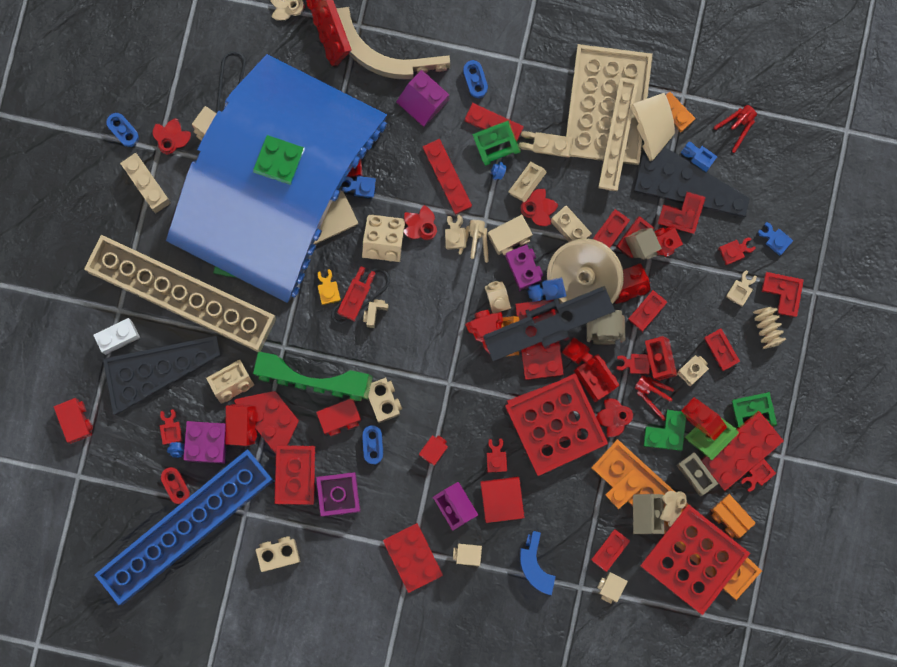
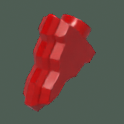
(484, 324)

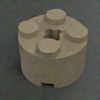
(607, 329)

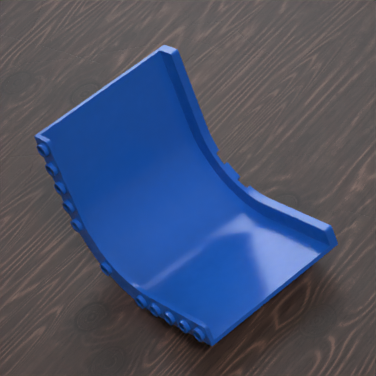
(256, 223)

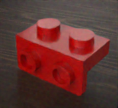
(634, 283)
(597, 379)

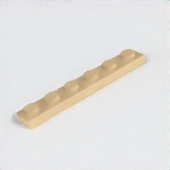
(618, 134)

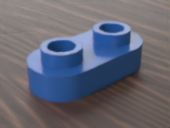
(476, 79)
(122, 130)
(371, 445)

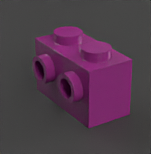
(523, 267)
(455, 506)

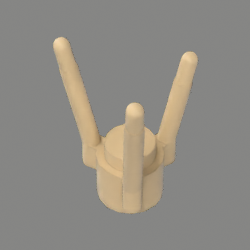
(475, 230)

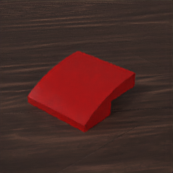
(502, 499)

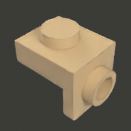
(497, 296)
(370, 315)

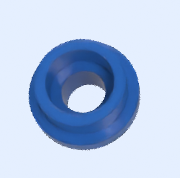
(498, 170)
(176, 449)

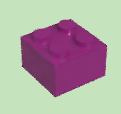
(205, 442)
(338, 494)

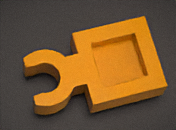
(329, 290)

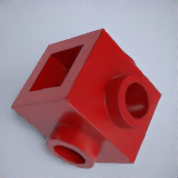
(668, 240)

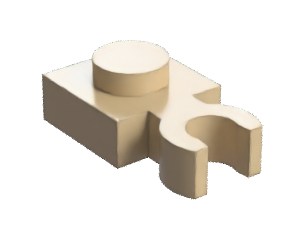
(455, 235)
(740, 291)

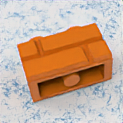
(732, 517)

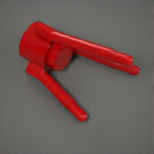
(745, 116)
(645, 385)

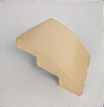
(655, 123)

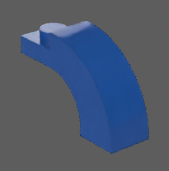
(531, 569)

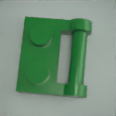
(494, 136)
(750, 405)

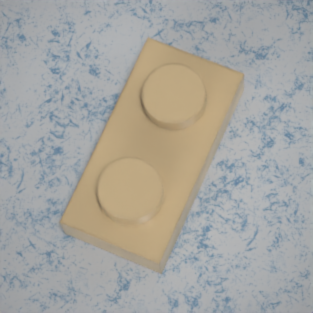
(527, 181)

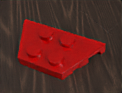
(274, 418)

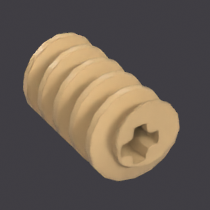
(769, 327)

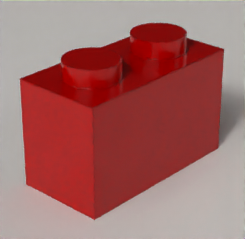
(661, 358)
(339, 417)
(704, 418)
(73, 420)
(240, 424)

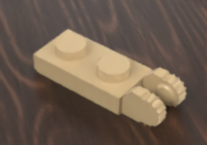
(548, 144)

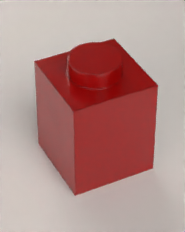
(434, 449)

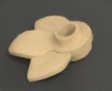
(285, 10)
(674, 504)

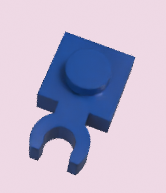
(362, 186)
(777, 241)

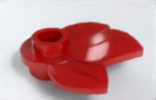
(170, 134)
(542, 207)
(418, 222)
(611, 417)

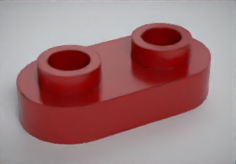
(175, 486)

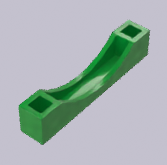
(350, 383)

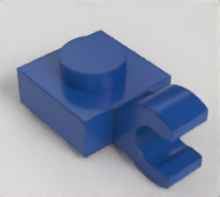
(701, 157)

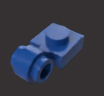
(551, 288)

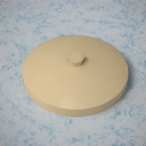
(585, 267)

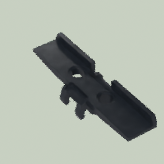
(552, 329)

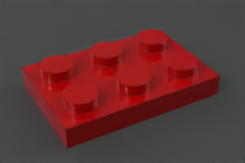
(294, 474)
(412, 557)

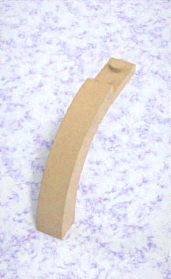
(382, 64)

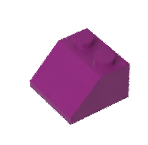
(423, 98)

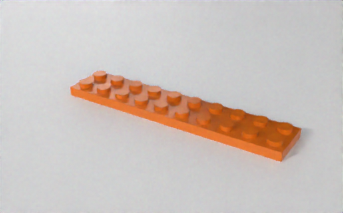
(619, 462)

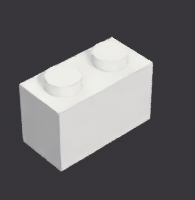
(116, 336)

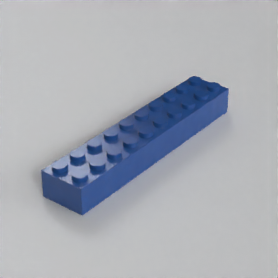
(184, 527)

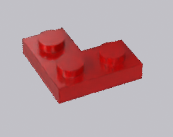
(685, 218)
(788, 289)

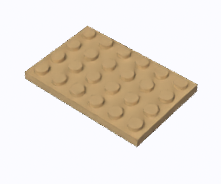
(594, 98)

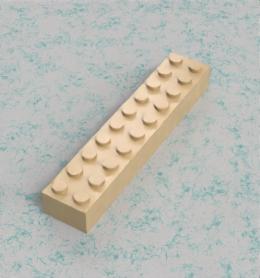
(180, 293)

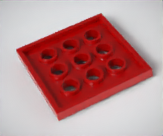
(579, 404)
(696, 573)

